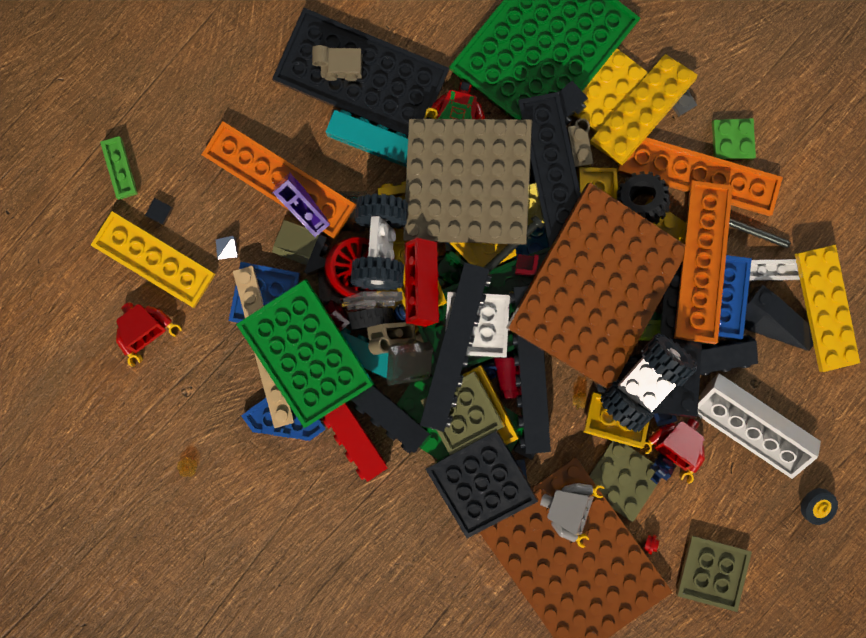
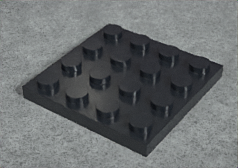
(482, 484)

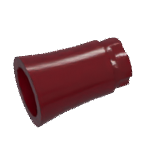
(506, 376)

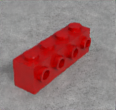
(421, 282)
(356, 442)

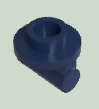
(490, 368)

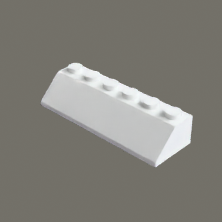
(757, 426)

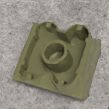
(294, 241)

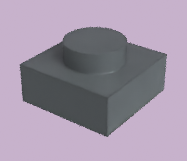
(684, 104)

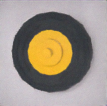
(819, 506)

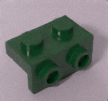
(451, 267)

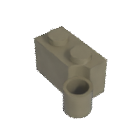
(338, 62)
(580, 143)
(387, 335)

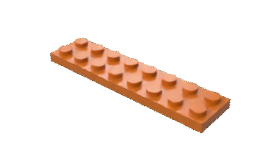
(679, 166)
(265, 169)
(703, 262)

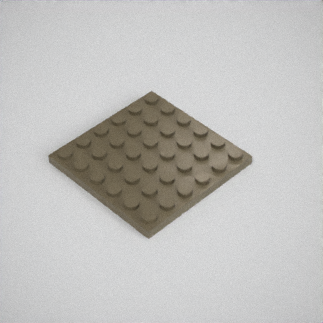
(468, 180)

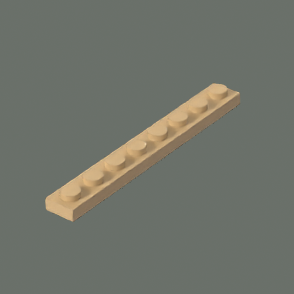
(251, 302)

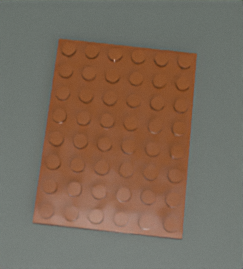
(598, 286)
(573, 587)

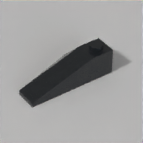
(776, 320)

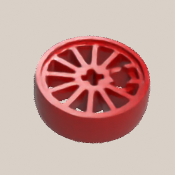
(341, 286)

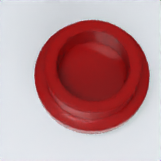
(651, 544)

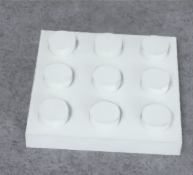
(491, 333)

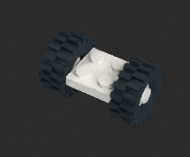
(381, 215)
(648, 382)

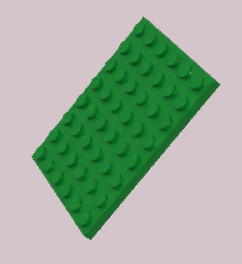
(541, 48)

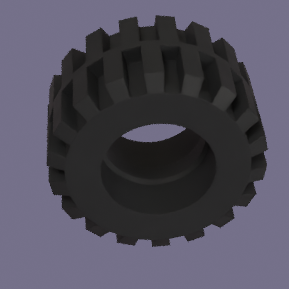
(645, 184)

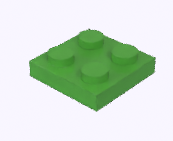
(734, 139)

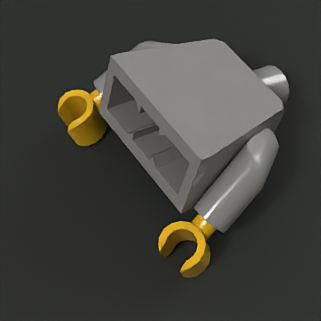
(570, 510)

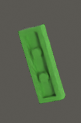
(119, 167)

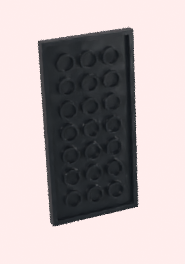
(393, 80)

